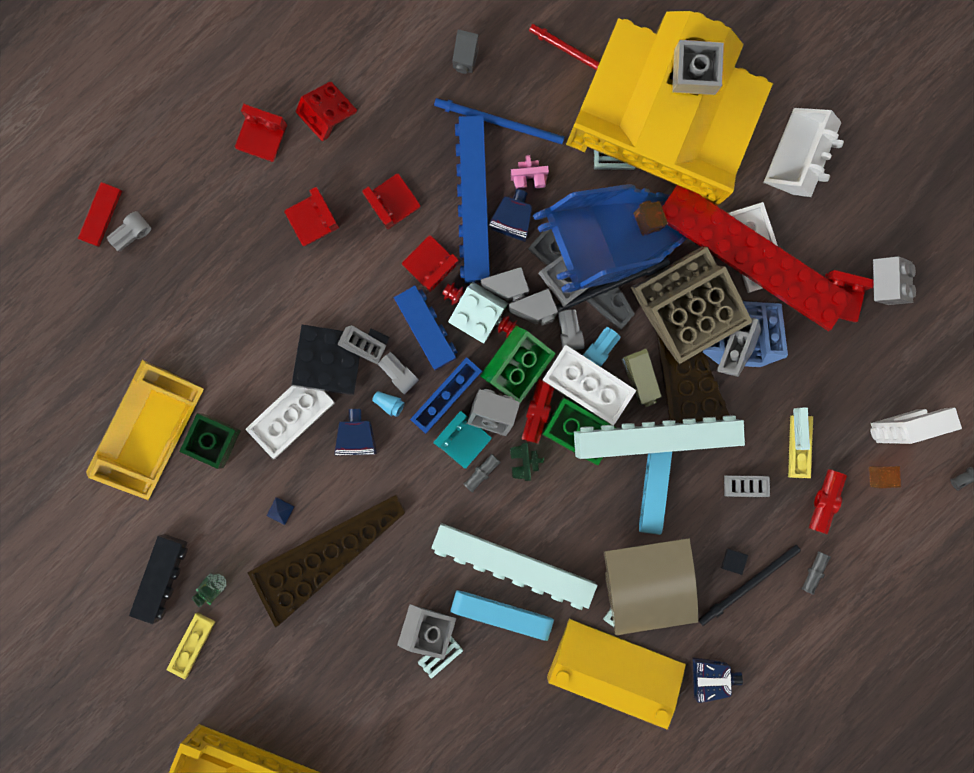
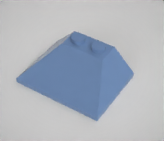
(772, 339)

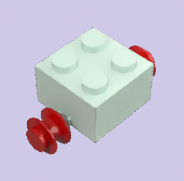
(478, 311)

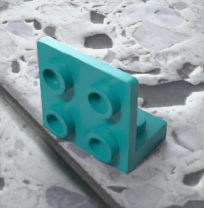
(462, 440)

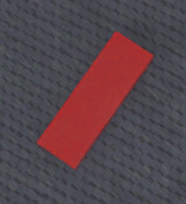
(100, 214)

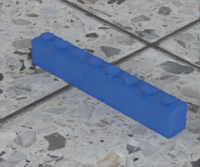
(474, 198)

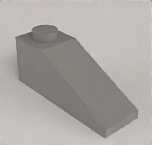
(739, 348)

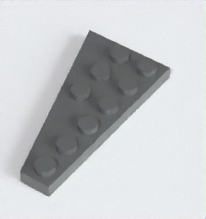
(610, 304)

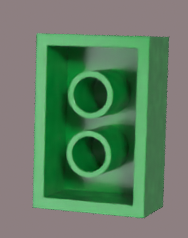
(518, 364)
(566, 420)

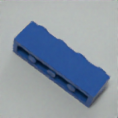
(427, 332)
(446, 395)

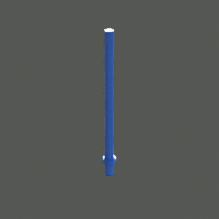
(449, 106)

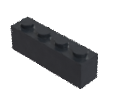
(158, 579)

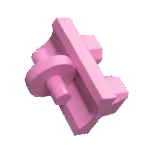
(529, 171)

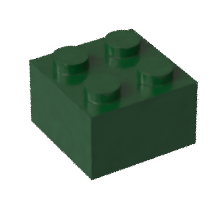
(210, 441)

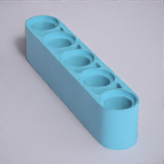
(655, 492)
(502, 615)

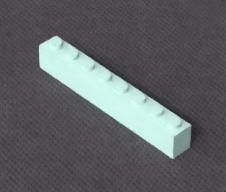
(658, 438)
(514, 565)

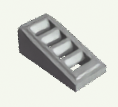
(350, 346)
(765, 486)

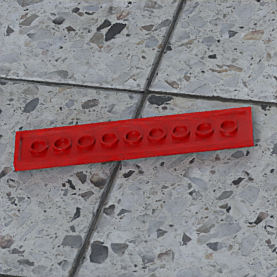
(755, 257)

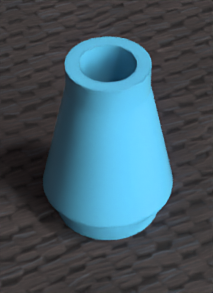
(389, 403)

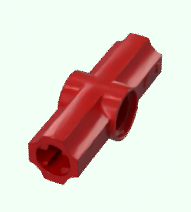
(538, 412)
(827, 501)

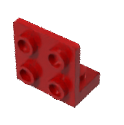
(324, 109)
(260, 133)
(392, 201)
(311, 218)
(430, 263)
(856, 287)

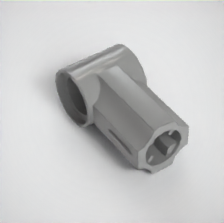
(133, 228)
(570, 330)
(400, 376)

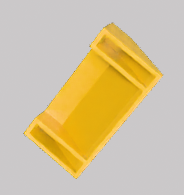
(144, 430)
(617, 673)

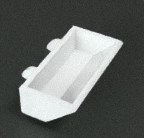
(804, 151)

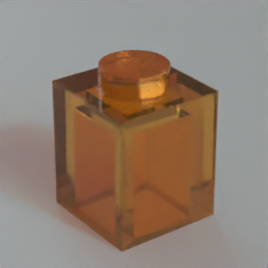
(650, 217)
(885, 476)

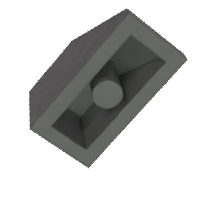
(465, 51)

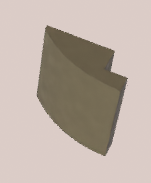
(692, 304)
(651, 586)

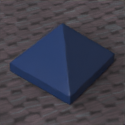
(280, 511)

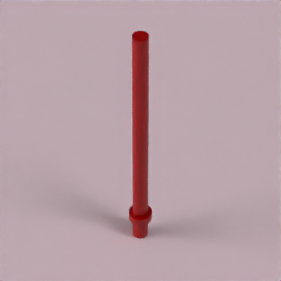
(544, 35)

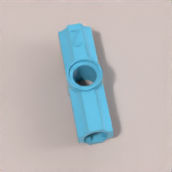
(603, 345)

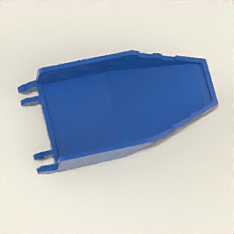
(602, 235)

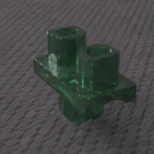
(523, 472)
(209, 589)

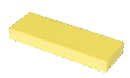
(800, 460)
(191, 645)

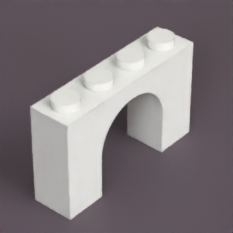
(915, 426)

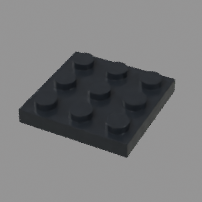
(323, 363)

